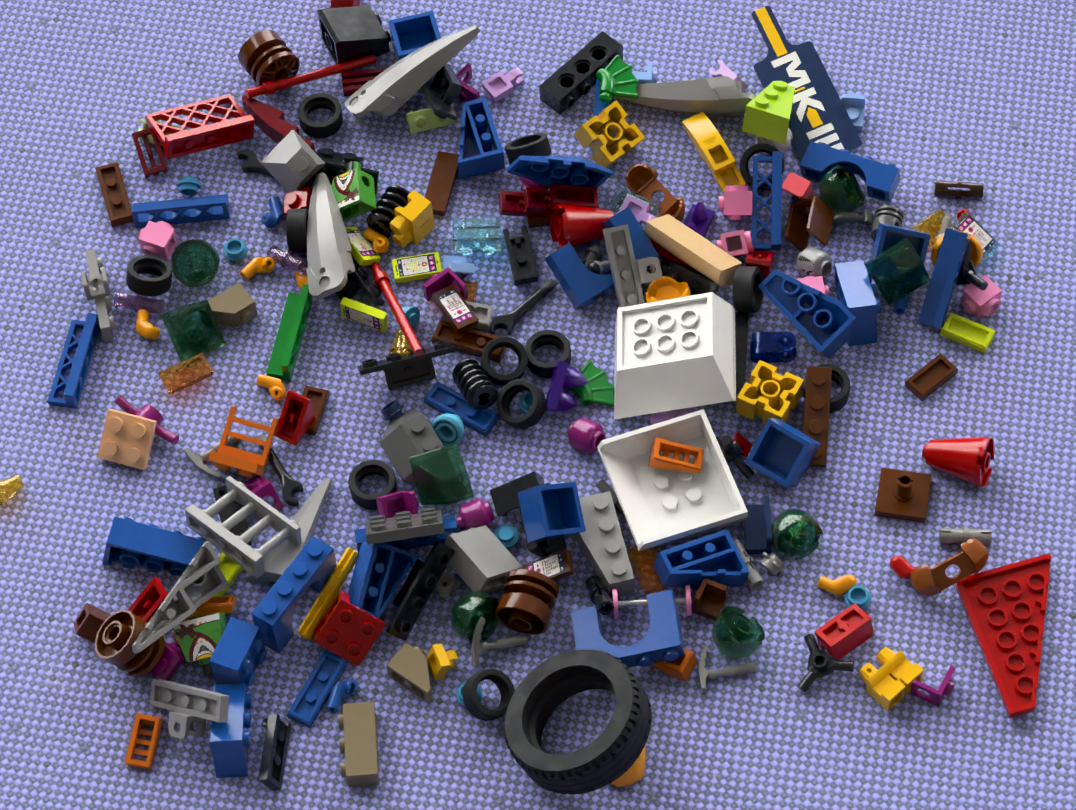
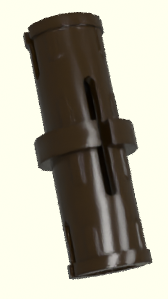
(941, 188)

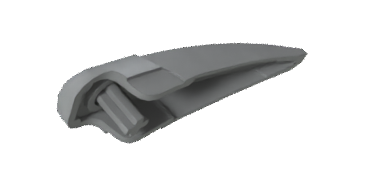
(405, 77)
(712, 96)
(327, 242)

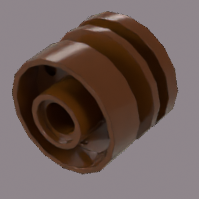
(268, 58)
(527, 601)
(115, 644)

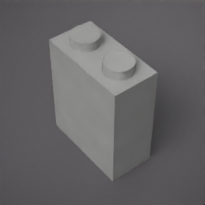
(481, 559)

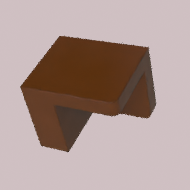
(710, 599)
(89, 622)

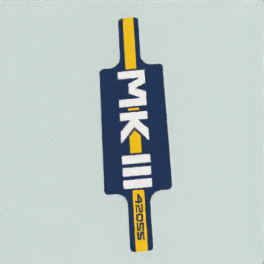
(816, 106)

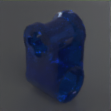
(771, 347)

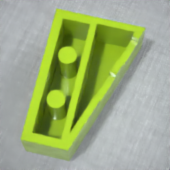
(770, 112)

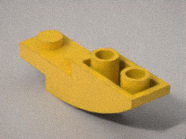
(713, 151)

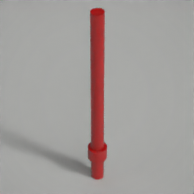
(269, 87)
(382, 281)

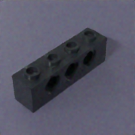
(579, 73)

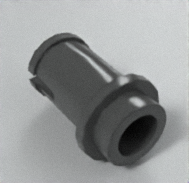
(592, 253)

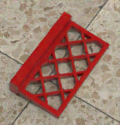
(202, 136)

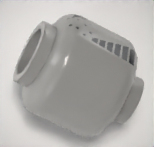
(814, 263)

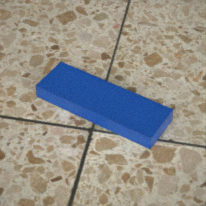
(449, 401)
(317, 689)

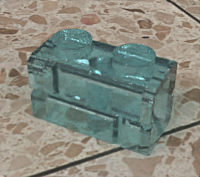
(477, 235)

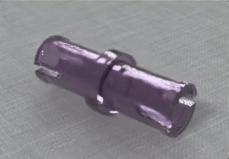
(288, 259)
(139, 303)

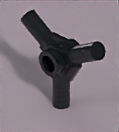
(968, 273)
(731, 452)
(821, 664)

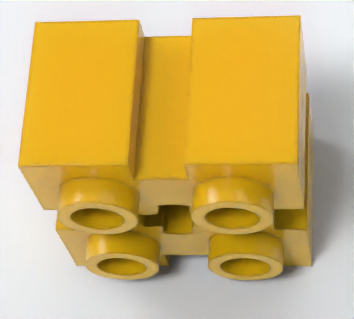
(609, 135)
(769, 394)

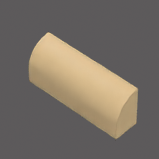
(693, 249)

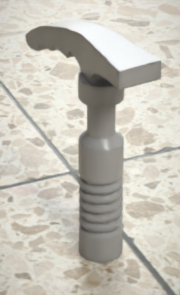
(203, 457)
(499, 644)
(726, 671)

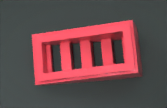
(798, 186)

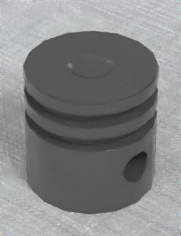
(887, 215)

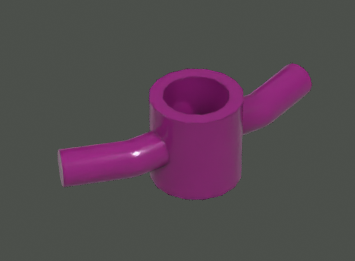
(148, 412)

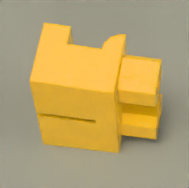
(412, 221)
(891, 680)

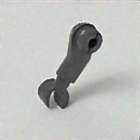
(840, 218)

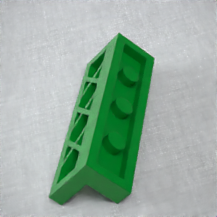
(290, 335)

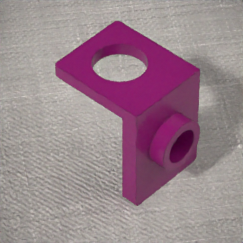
(467, 92)
(443, 280)
(263, 488)
(935, 696)

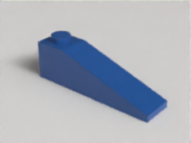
(560, 170)
(818, 316)

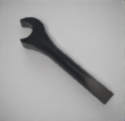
(254, 165)
(510, 319)
(289, 485)

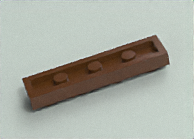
(817, 410)

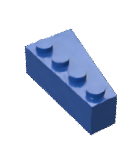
(149, 547)

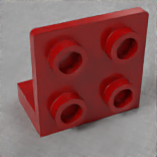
(347, 629)

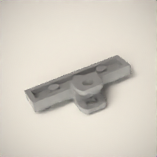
(626, 271)
(97, 288)
(190, 706)

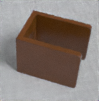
(802, 222)

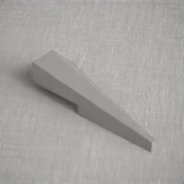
(307, 518)
(194, 587)

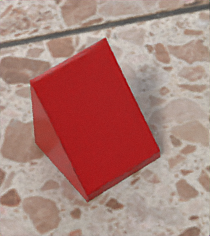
(744, 444)

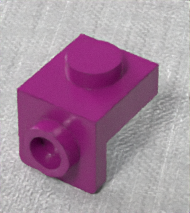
(397, 502)
(169, 662)

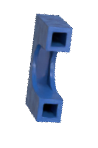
(582, 284)
(274, 612)
(660, 643)

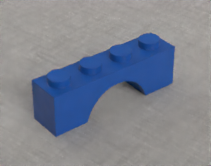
(879, 177)

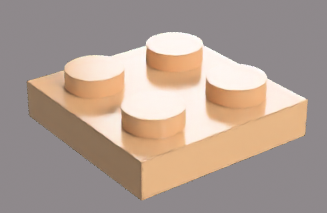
(127, 439)

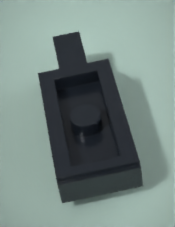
(696, 281)

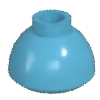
(449, 428)

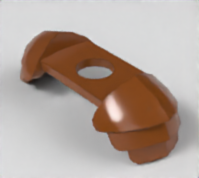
(643, 181)
(933, 580)

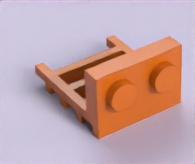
(244, 461)

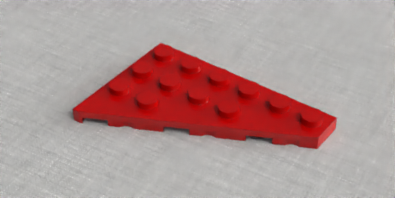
(1008, 622)

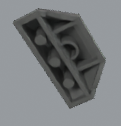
(406, 438)

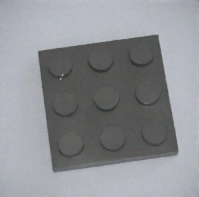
(404, 526)

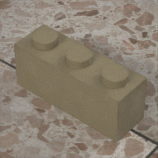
(359, 744)

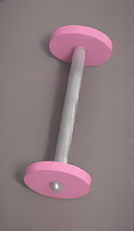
(630, 603)

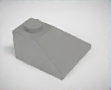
(292, 162)

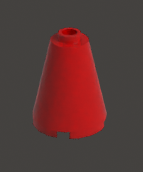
(577, 224)
(962, 458)

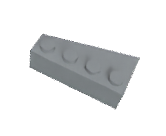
(604, 544)

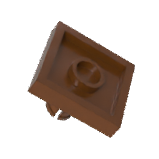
(903, 495)

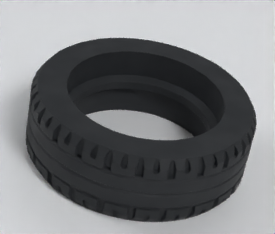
(609, 753)

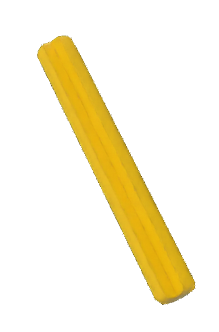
(328, 593)

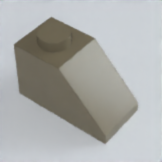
(233, 306)
(411, 671)

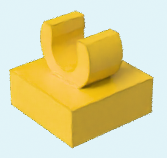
(440, 661)

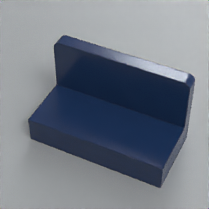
(758, 528)

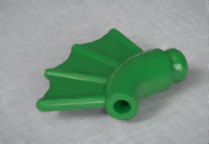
(617, 80)
(597, 389)

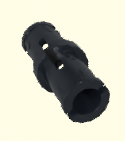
(599, 595)

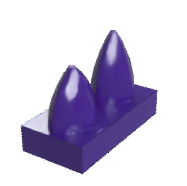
(699, 218)
(567, 377)

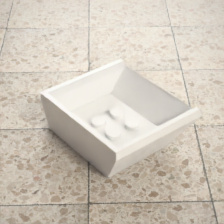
(674, 355)
(669, 503)

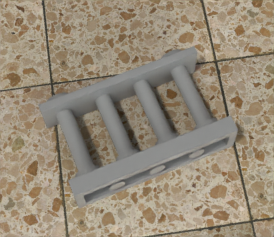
(236, 546)

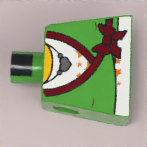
(354, 191)
(200, 637)

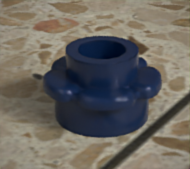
(392, 411)

